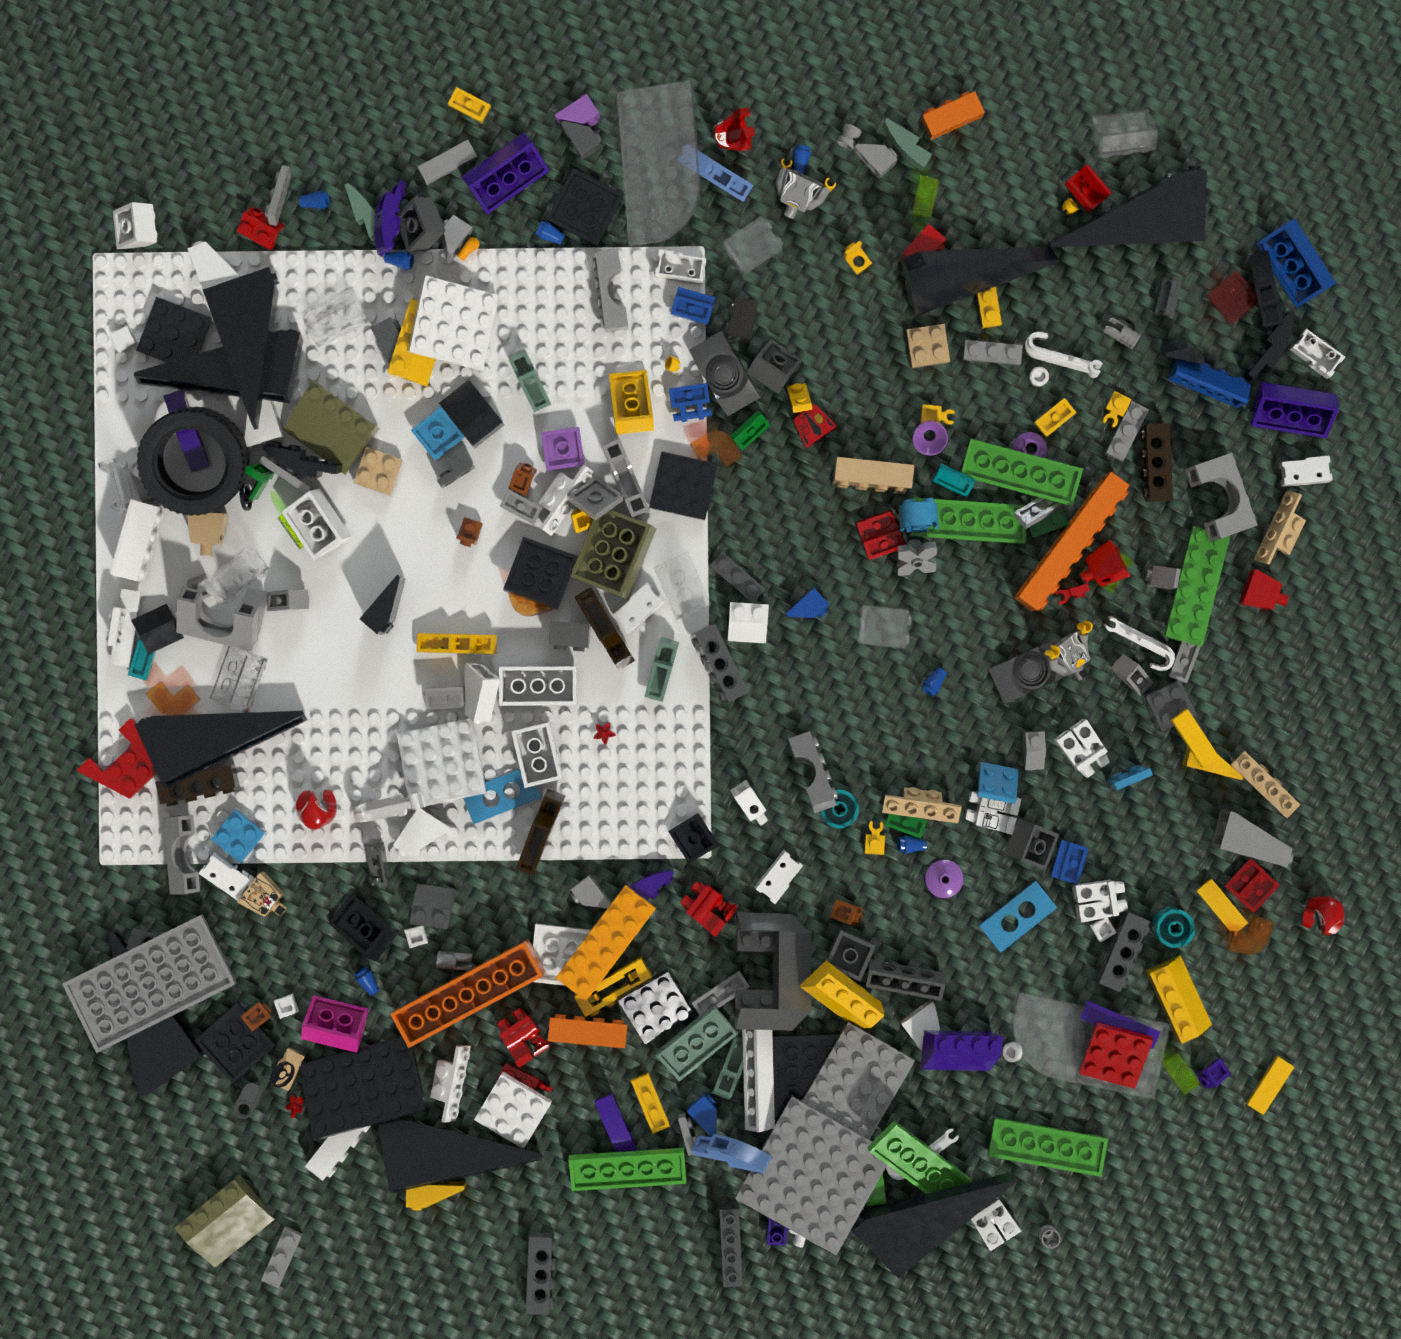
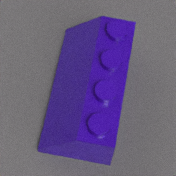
(505, 173)
(1294, 410)
(960, 1050)

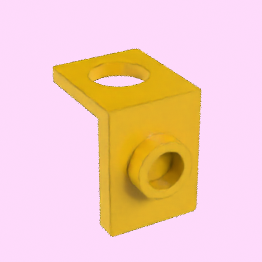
(852, 251)

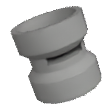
(849, 136)
(1051, 1239)

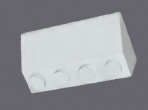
(136, 541)

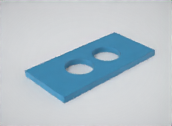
(480, 812)
(1002, 938)

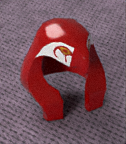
(733, 131)
(313, 814)
(1330, 914)

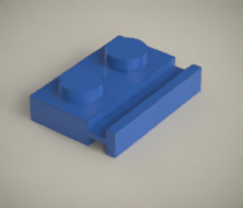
(693, 306)
(1069, 862)

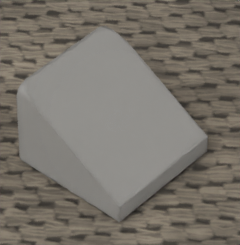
(195, 583)

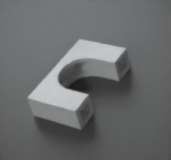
(1239, 512)
(195, 623)

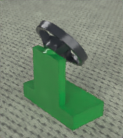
(262, 476)

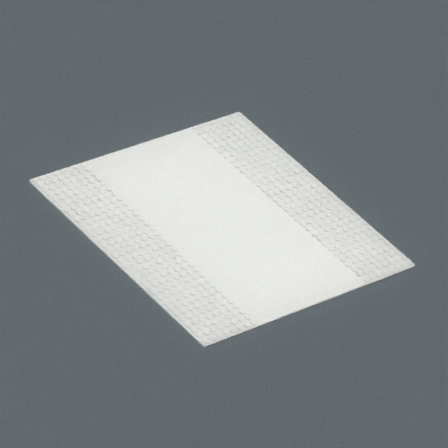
(370, 685)

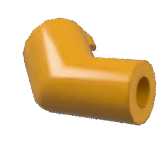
(471, 245)

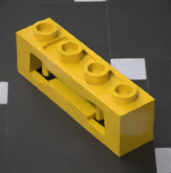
(610, 999)

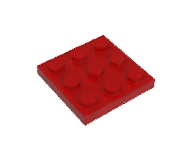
(1115, 1055)

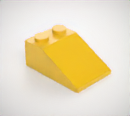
(631, 402)

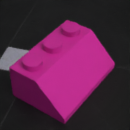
(334, 1023)

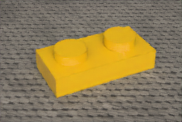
(469, 105)
(989, 308)
(799, 397)
(1055, 417)

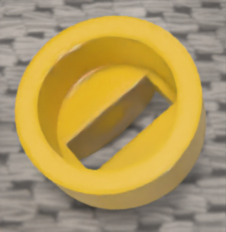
(1070, 206)
(672, 364)

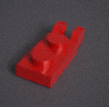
(524, 1077)

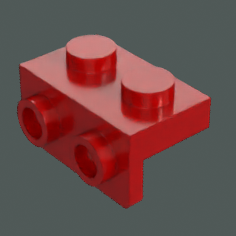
(1088, 188)
(257, 228)

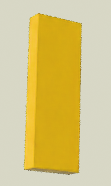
(1194, 738)
(1221, 906)
(1270, 1085)
(650, 1103)

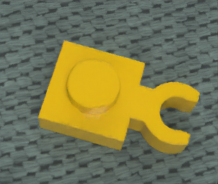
(1117, 406)
(934, 413)
(874, 842)

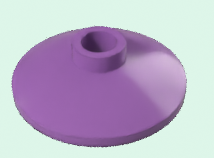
(934, 878)

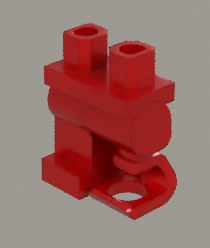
(703, 906)
(516, 1035)

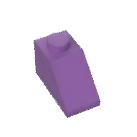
(579, 112)

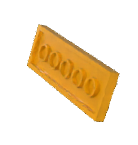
(605, 942)

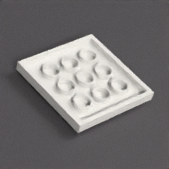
(453, 323)
(442, 762)

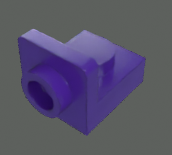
(1213, 1074)

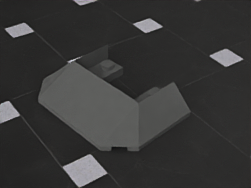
(791, 966)

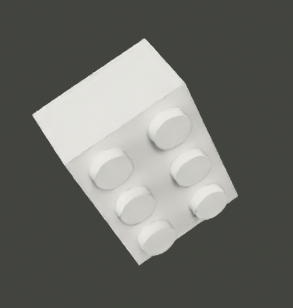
(537, 755)

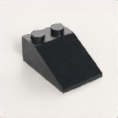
(471, 414)
(383, 610)
(363, 927)

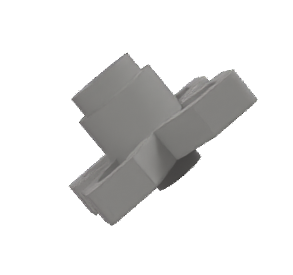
(916, 556)

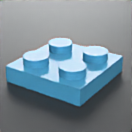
(438, 433)
(1134, 775)
(997, 782)
(238, 836)

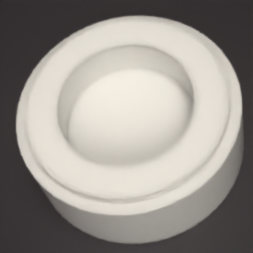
(1038, 376)
(1012, 1052)

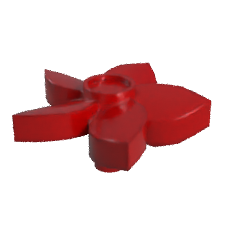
(603, 732)
(295, 1106)

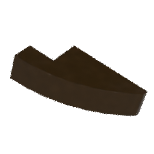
(604, 628)
(540, 832)

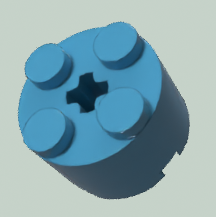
(918, 515)

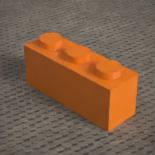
(952, 115)

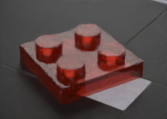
(1233, 297)

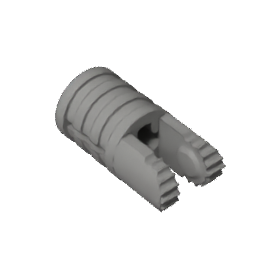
(1122, 333)
(451, 960)

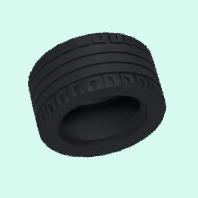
(164, 489)

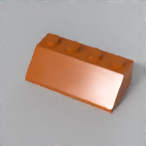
(587, 1032)

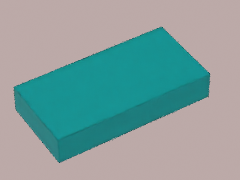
(954, 480)
(141, 662)

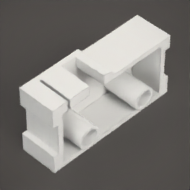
(680, 267)
(1317, 353)
(1306, 471)
(638, 608)
(226, 876)
(778, 876)

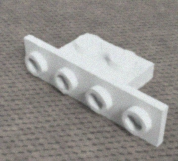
(557, 499)
(121, 628)
(449, 1082)

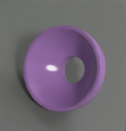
(1030, 437)
(933, 446)

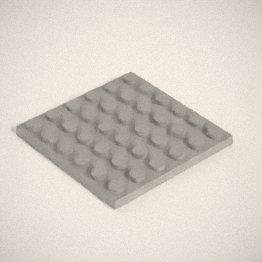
(814, 1177)

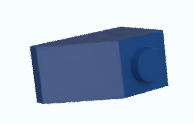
(809, 606)
(704, 1112)

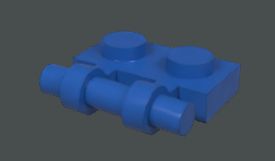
(690, 396)

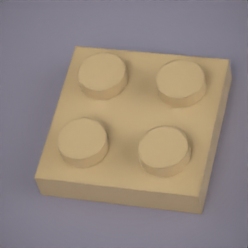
(928, 346)
(378, 471)

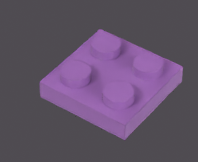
(562, 449)

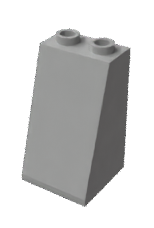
(1244, 838)

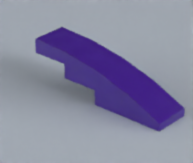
(189, 439)
(1095, 1013)
(615, 1124)

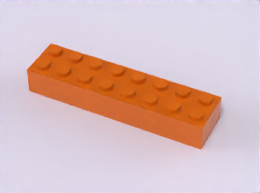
(1072, 541)
(468, 993)

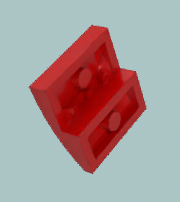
(879, 534)
(1252, 885)

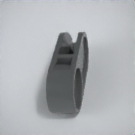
(250, 1096)

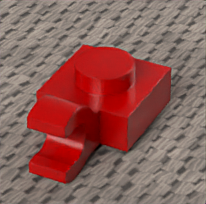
(1077, 592)

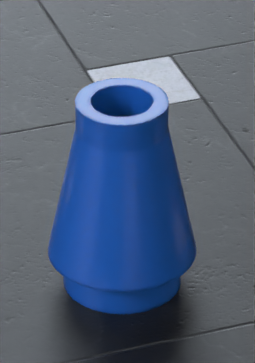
(800, 158)
(315, 200)
(549, 233)
(400, 259)
(934, 682)
(910, 844)
(366, 980)

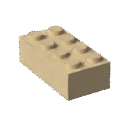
(873, 475)

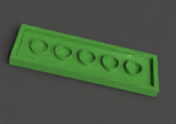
(1022, 472)
(975, 522)
(1196, 588)
(1047, 1146)
(916, 1160)
(627, 1169)

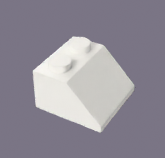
(134, 225)
(748, 622)

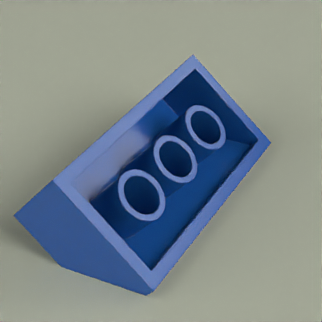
(1296, 263)
(1210, 382)

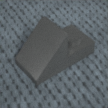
(459, 468)

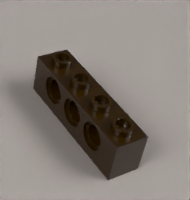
(1161, 433)
(226, 774)

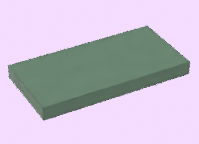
(696, 1043)

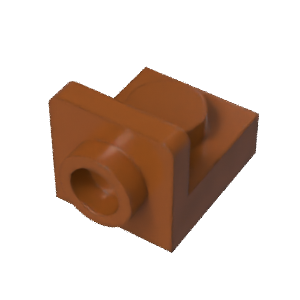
(522, 478)
(469, 532)
(846, 912)
(256, 1016)

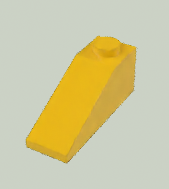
(1218, 766)
(427, 1195)

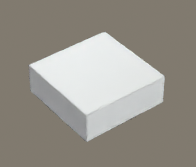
(123, 339)
(1103, 929)
(416, 936)
(286, 1006)

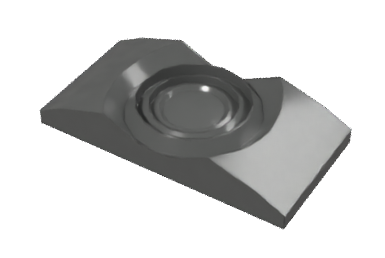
(724, 373)
(1024, 673)

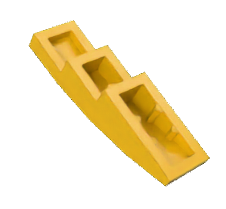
(456, 643)

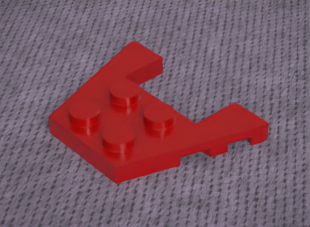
(129, 771)

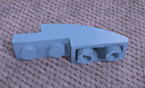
(723, 177)
(732, 1151)

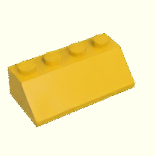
(409, 365)
(843, 996)
(1179, 999)

